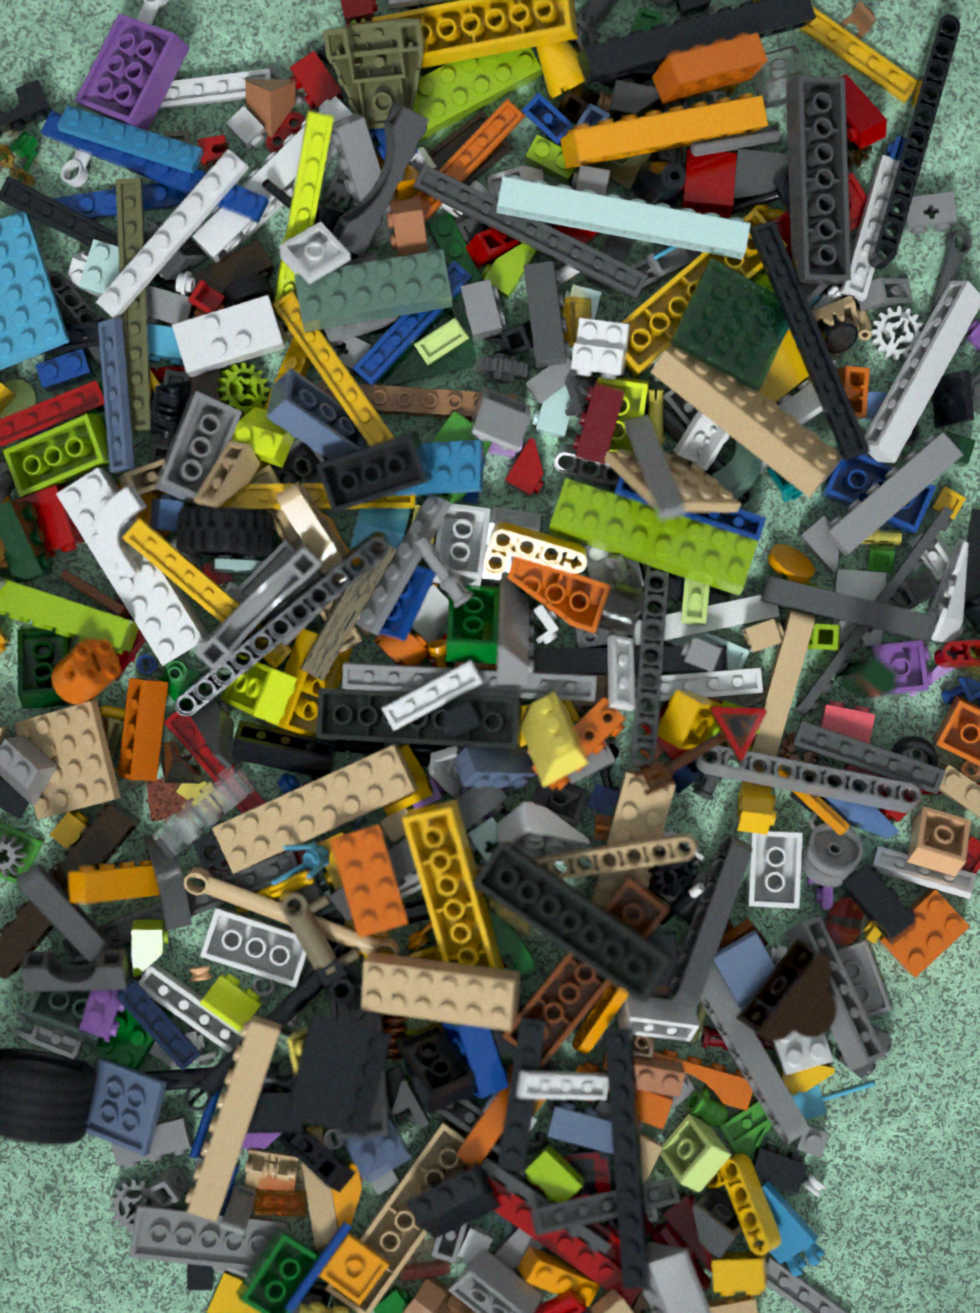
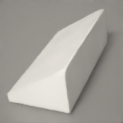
(937, 558)

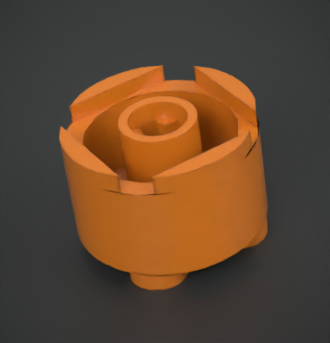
(410, 652)

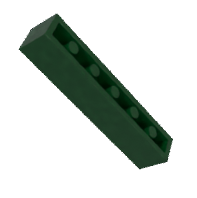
(868, 678)

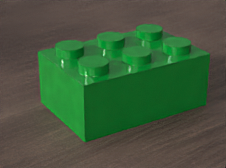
(474, 627)
(277, 1273)

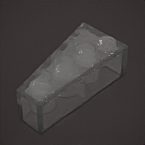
(204, 811)

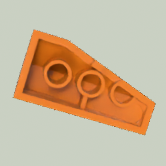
(567, 594)

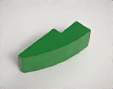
(511, 943)

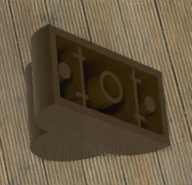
(793, 997)

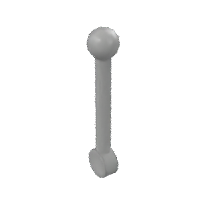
(299, 100)

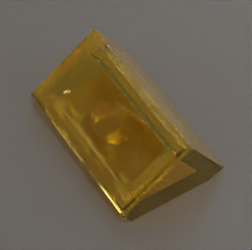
(573, 310)

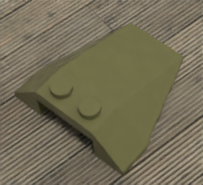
(377, 65)

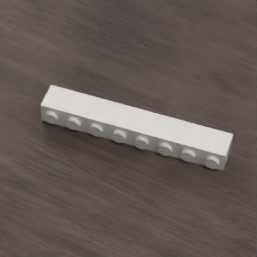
(922, 371)

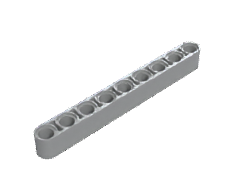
(819, 774)
(751, 1058)

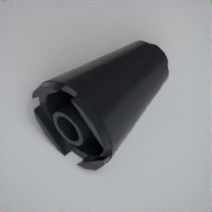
(660, 181)

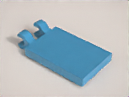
(794, 1233)

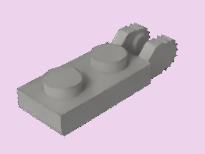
(49, 1040)

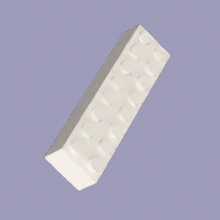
(228, 231)
(150, 596)

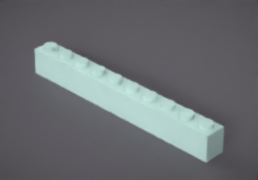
(623, 217)

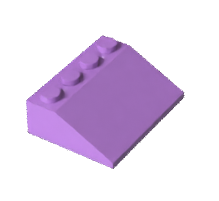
(132, 72)

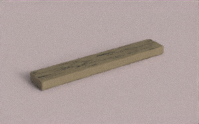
(344, 617)

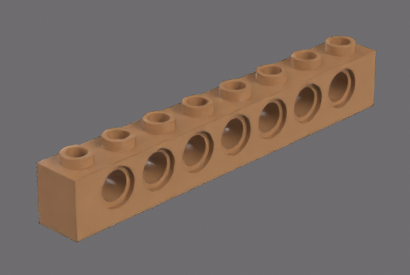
(418, 401)

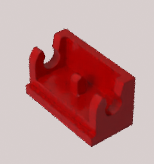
(213, 150)

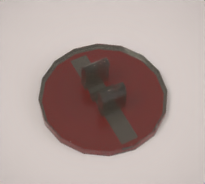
(845, 922)

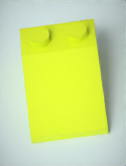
(261, 692)

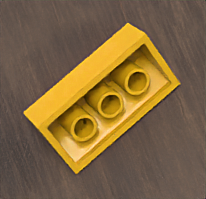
(303, 703)

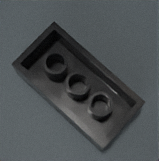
(374, 471)

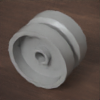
(831, 857)

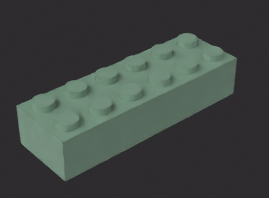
(375, 291)

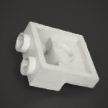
(314, 253)
(600, 348)

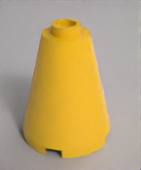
(559, 67)

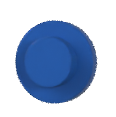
(288, 783)

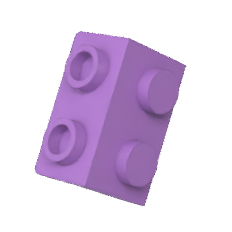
(101, 1014)

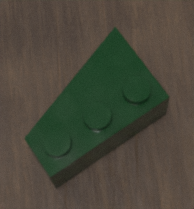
(23, 541)

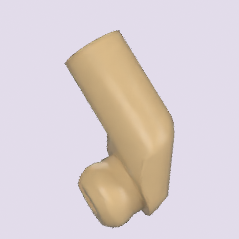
(864, 324)

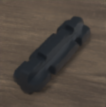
(357, 746)

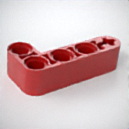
(963, 658)

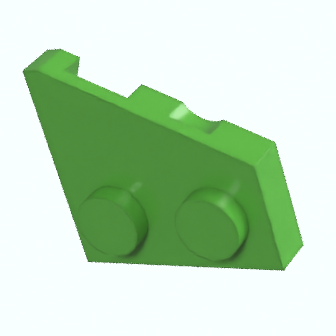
(747, 1129)

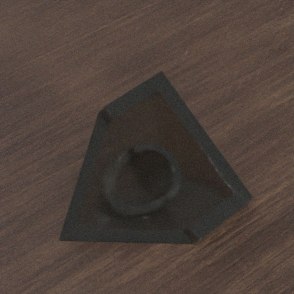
(177, 765)

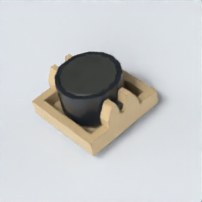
(838, 324)

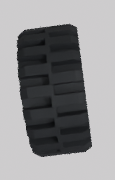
(224, 531)

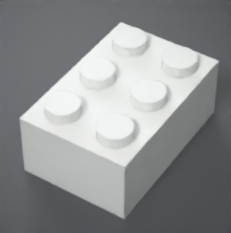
(463, 542)
(774, 869)

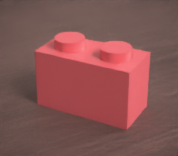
(849, 722)

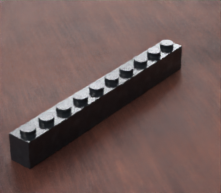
(649, 48)

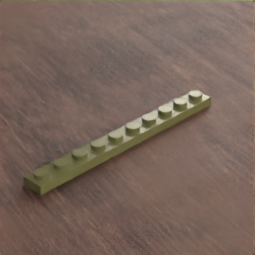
(135, 318)

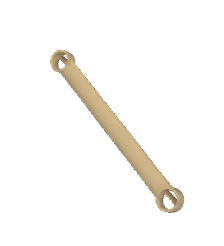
(271, 909)

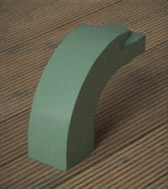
(739, 472)

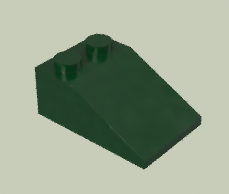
(37, 656)

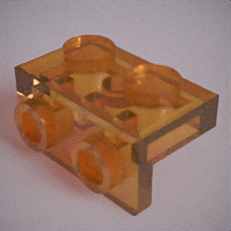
(280, 1203)

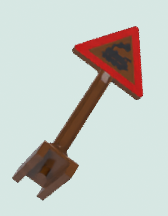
(736, 727)

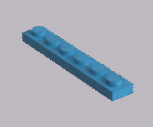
(130, 139)

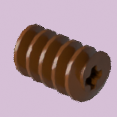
(394, 1026)

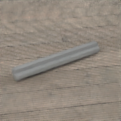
(735, 142)

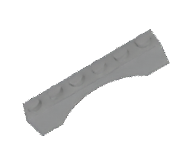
(257, 605)

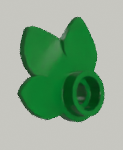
(177, 683)

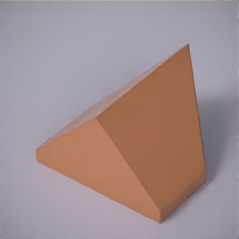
(270, 101)

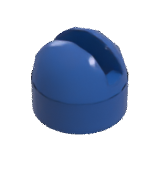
(151, 664)

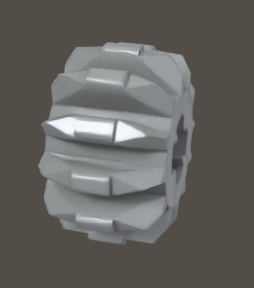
(13, 852)

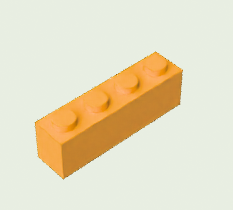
(112, 882)

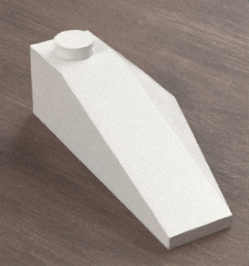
(950, 596)

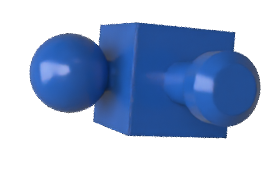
(968, 687)

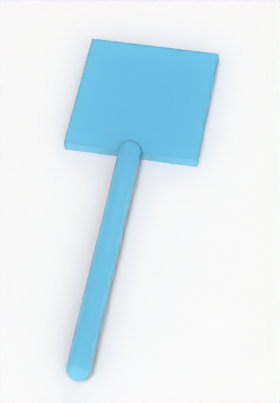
(812, 1103)

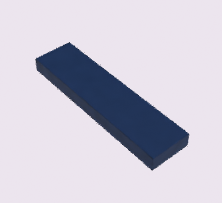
(158, 1025)

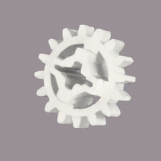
(888, 329)

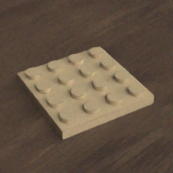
(695, 486)
(80, 750)

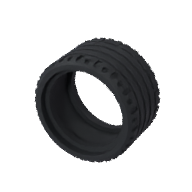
(44, 1097)

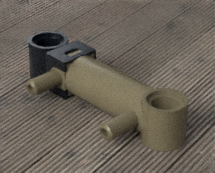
(316, 946)

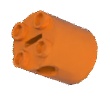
(85, 671)

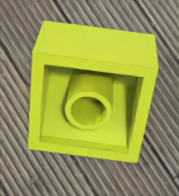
(267, 439)
(231, 1001)

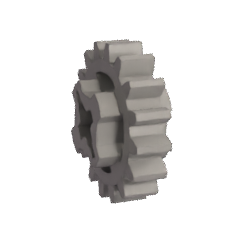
(128, 1200)

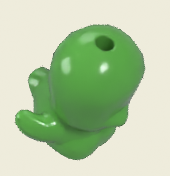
(708, 1109)

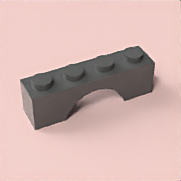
(46, 973)

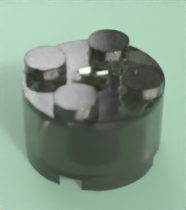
(621, 608)

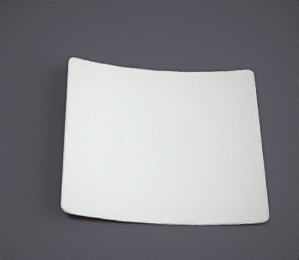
(432, 615)

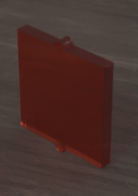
(163, 799)

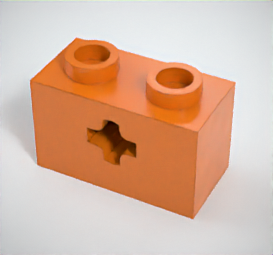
(856, 383)

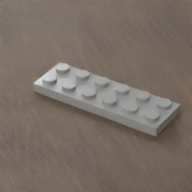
(191, 1239)

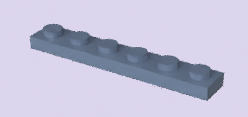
(116, 395)

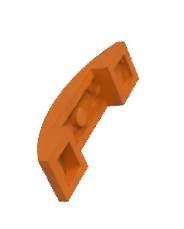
(487, 1129)

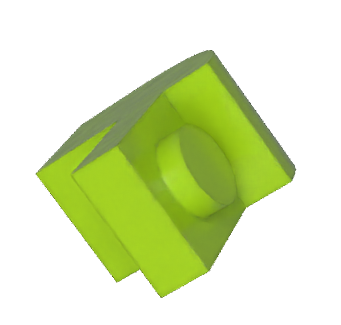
(825, 637)

